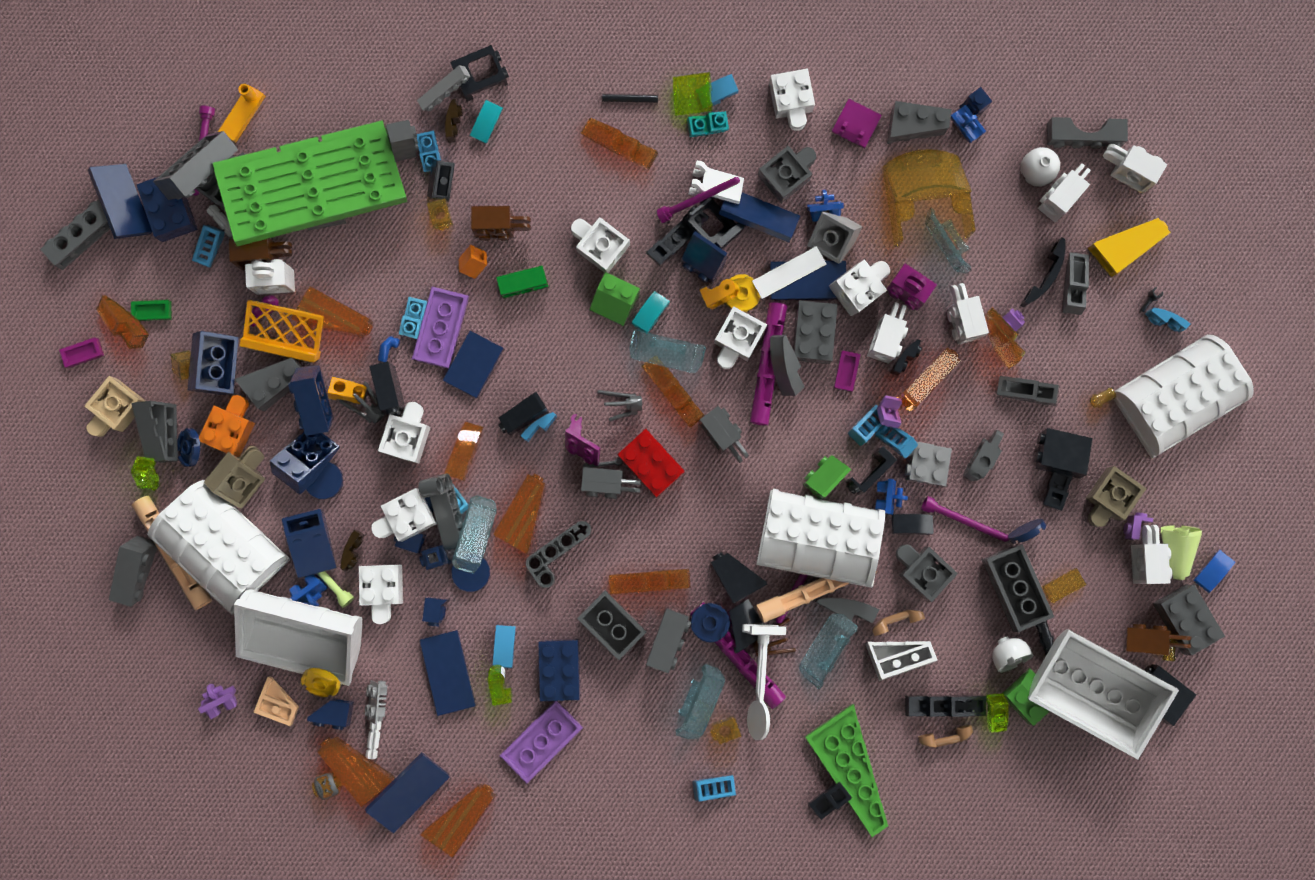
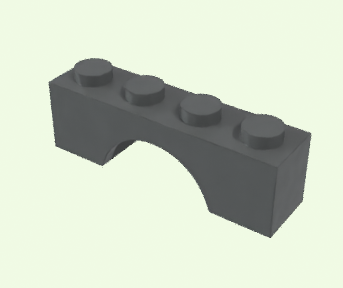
(1063, 133)

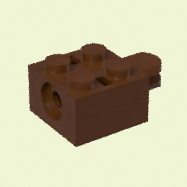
(497, 222)
(261, 250)
(1152, 640)

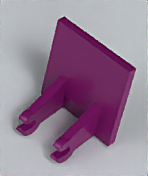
(856, 123)
(578, 445)

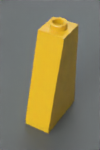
(1124, 247)

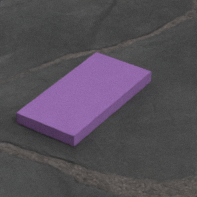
(440, 327)
(541, 741)

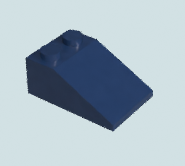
(703, 258)

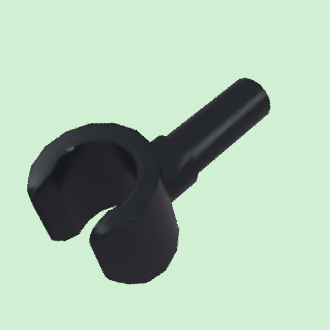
(1152, 297)

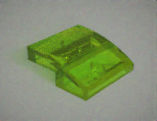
(692, 93)

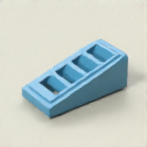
(202, 243)
(858, 433)
(906, 445)
(698, 793)

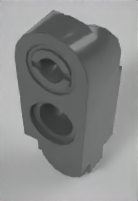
(984, 457)

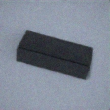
(440, 179)

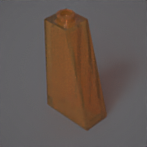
(336, 315)
(929, 378)
(522, 515)
(356, 772)
(456, 823)

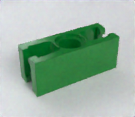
(522, 282)

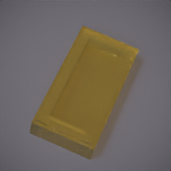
(1064, 585)

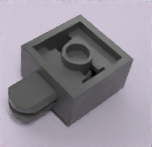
(789, 172)
(723, 432)
(606, 482)
(923, 573)

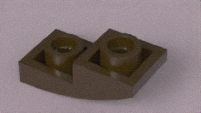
(452, 118)
(349, 557)

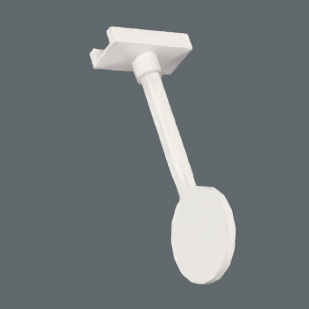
(758, 715)

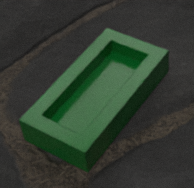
(152, 310)

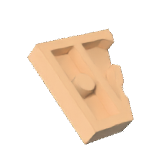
(276, 703)

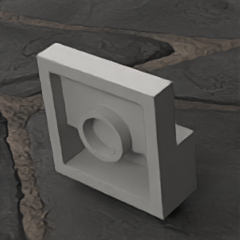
(929, 464)

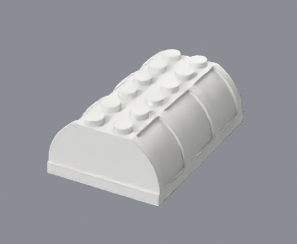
(1184, 394)
(821, 538)
(216, 545)
(296, 635)
(1101, 693)

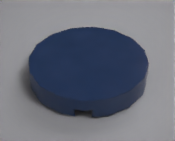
(189, 447)
(328, 483)
(1027, 531)
(472, 581)
(710, 622)

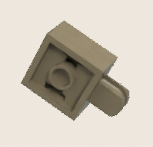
(236, 477)
(1113, 497)

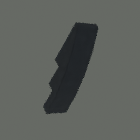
(945, 705)

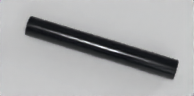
(629, 98)

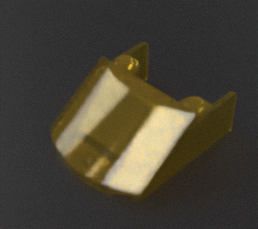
(926, 176)

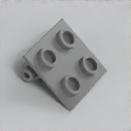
(372, 710)

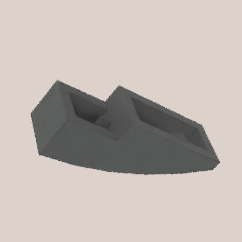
(1076, 283)
(785, 366)
(1028, 390)
(849, 608)

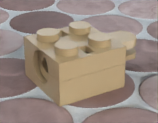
(111, 407)

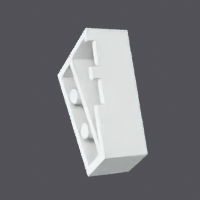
(899, 657)

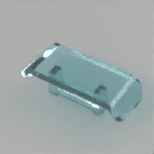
(944, 242)
(666, 351)
(474, 534)
(827, 648)
(700, 703)

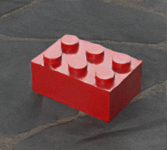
(651, 463)

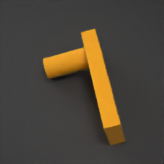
(242, 112)

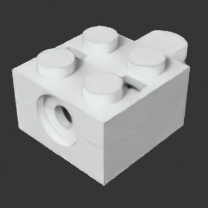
(793, 97)
(1135, 167)
(1064, 193)
(598, 244)
(269, 277)
(862, 286)
(966, 316)
(888, 336)
(738, 337)
(407, 434)
(403, 515)
(1151, 558)
(380, 588)

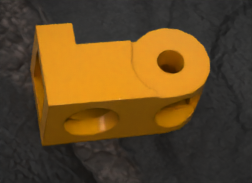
(721, 294)
(345, 389)

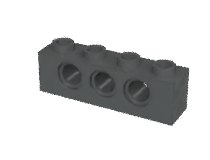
(76, 245)

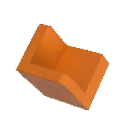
(472, 261)

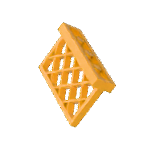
(277, 346)

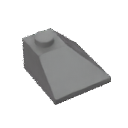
(834, 236)

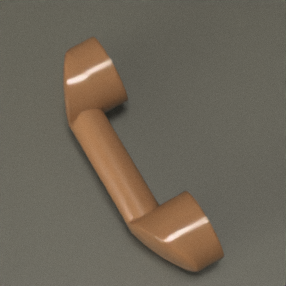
(881, 626)
(962, 734)

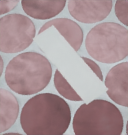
(789, 272)

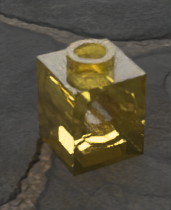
(436, 207)
(734, 730)

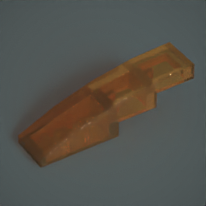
(619, 143)
(674, 393)
(649, 581)

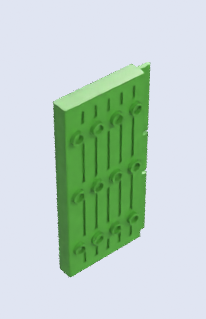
(309, 183)

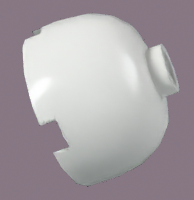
(1040, 166)
(1010, 653)

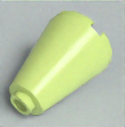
(1183, 546)

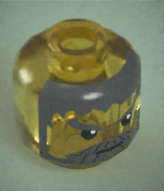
(326, 785)

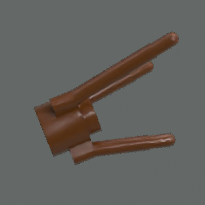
(774, 643)

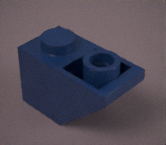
(335, 713)

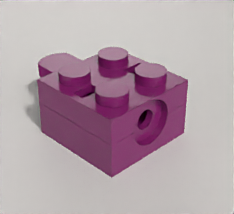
(911, 287)

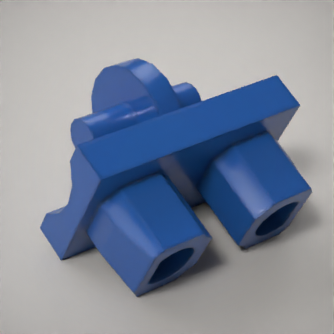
(968, 124)
(816, 209)
(889, 487)
(309, 594)

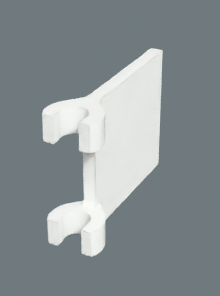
(713, 178)

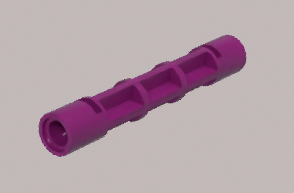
(765, 378)
(747, 666)

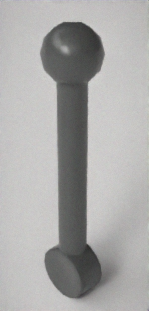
(618, 462)

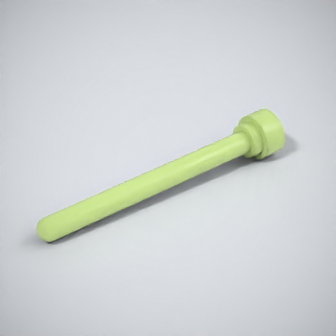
(344, 598)

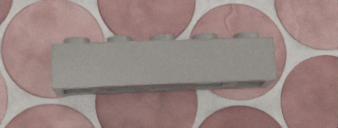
(444, 88)

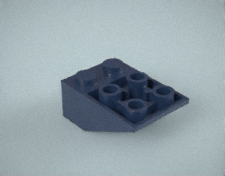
(303, 460)
(309, 543)

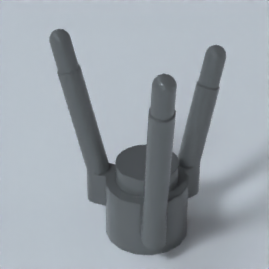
(633, 403)
(373, 412)

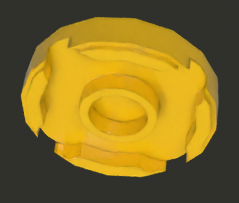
(748, 294)
(320, 682)

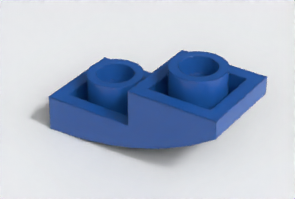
(1214, 571)

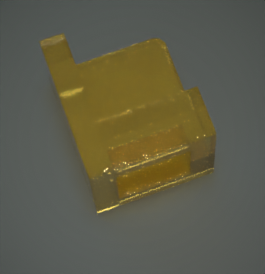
(180, 364)

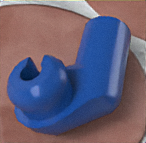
(386, 346)

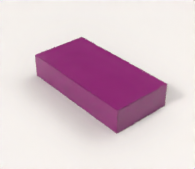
(81, 352)
(847, 371)

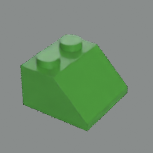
(614, 299)
(826, 477)
(1017, 697)

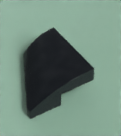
(743, 614)

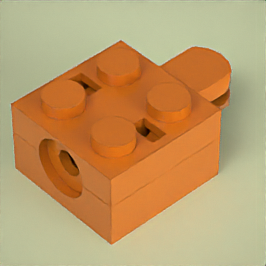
(227, 427)

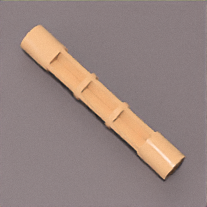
(194, 592)
(802, 595)

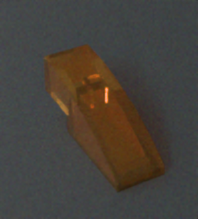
(122, 323)
(1003, 339)
(464, 451)

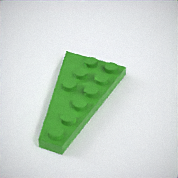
(845, 757)

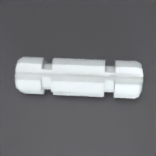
(220, 219)
(373, 740)

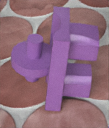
(215, 697)

